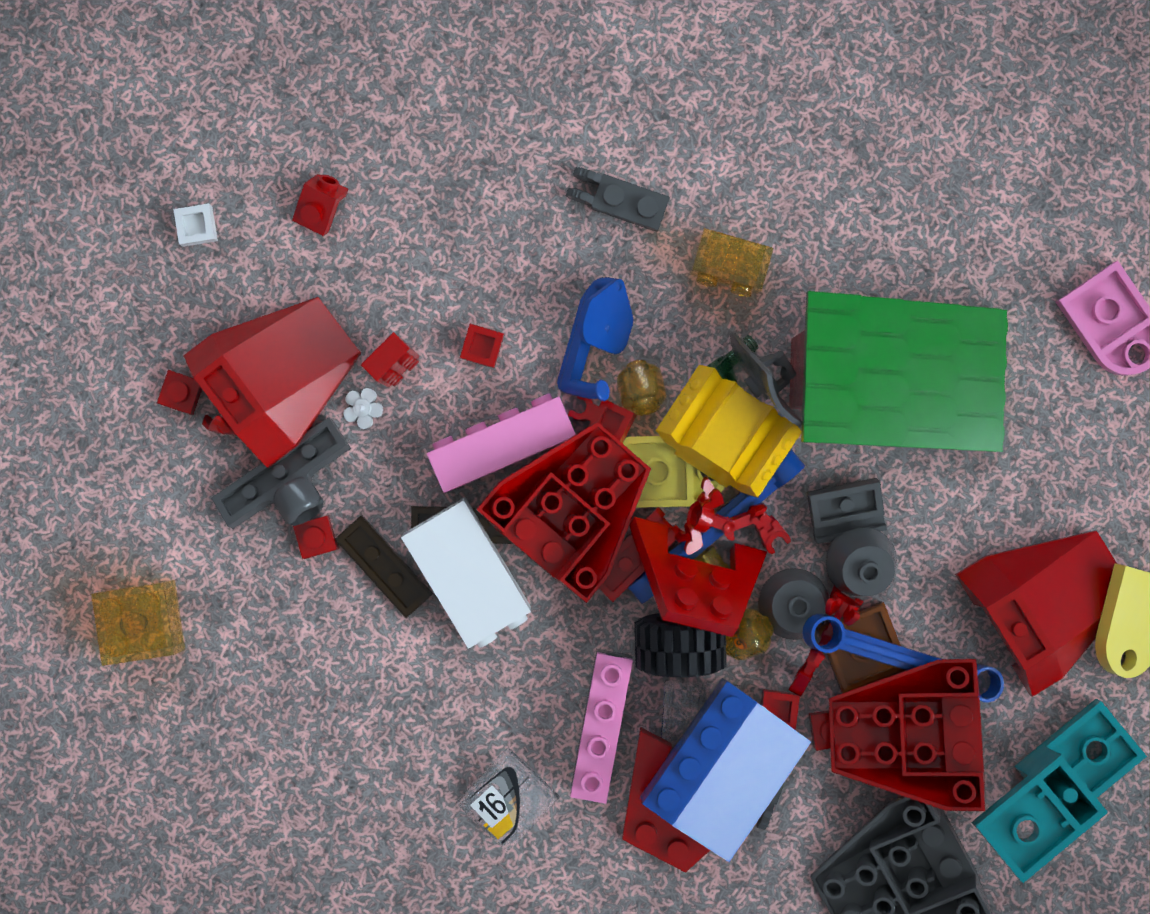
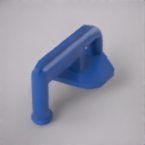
(603, 322)

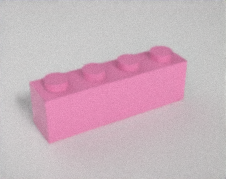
(500, 444)

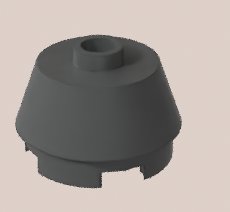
(861, 562)
(791, 599)

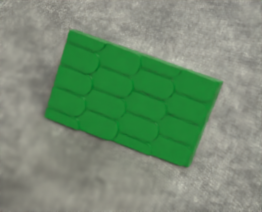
(900, 373)

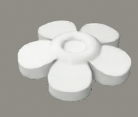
(362, 408)

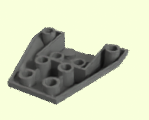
(902, 864)

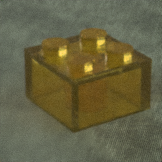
(138, 622)

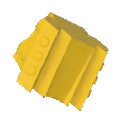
(727, 432)

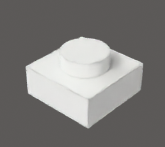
(195, 225)

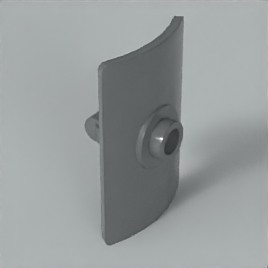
(761, 379)

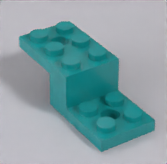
(1059, 790)

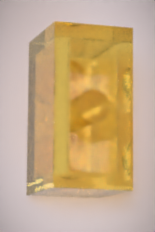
(731, 262)

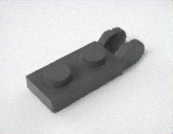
(621, 199)

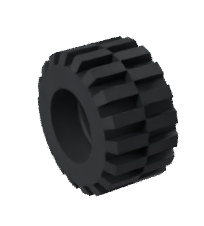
(677, 649)

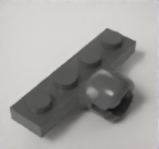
(285, 482)

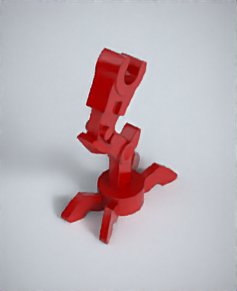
(702, 517)
(841, 606)

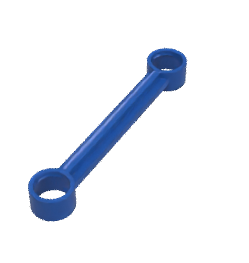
(739, 504)
(885, 651)

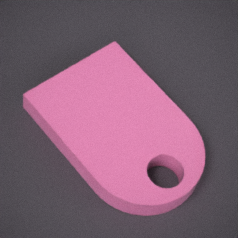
(1110, 319)

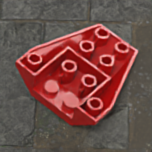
(274, 374)
(571, 507)
(1043, 602)
(915, 735)

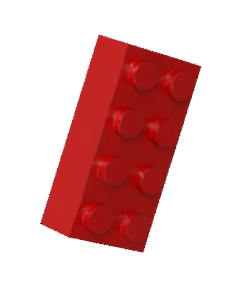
(391, 361)

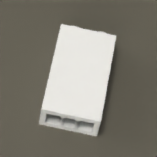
(467, 574)

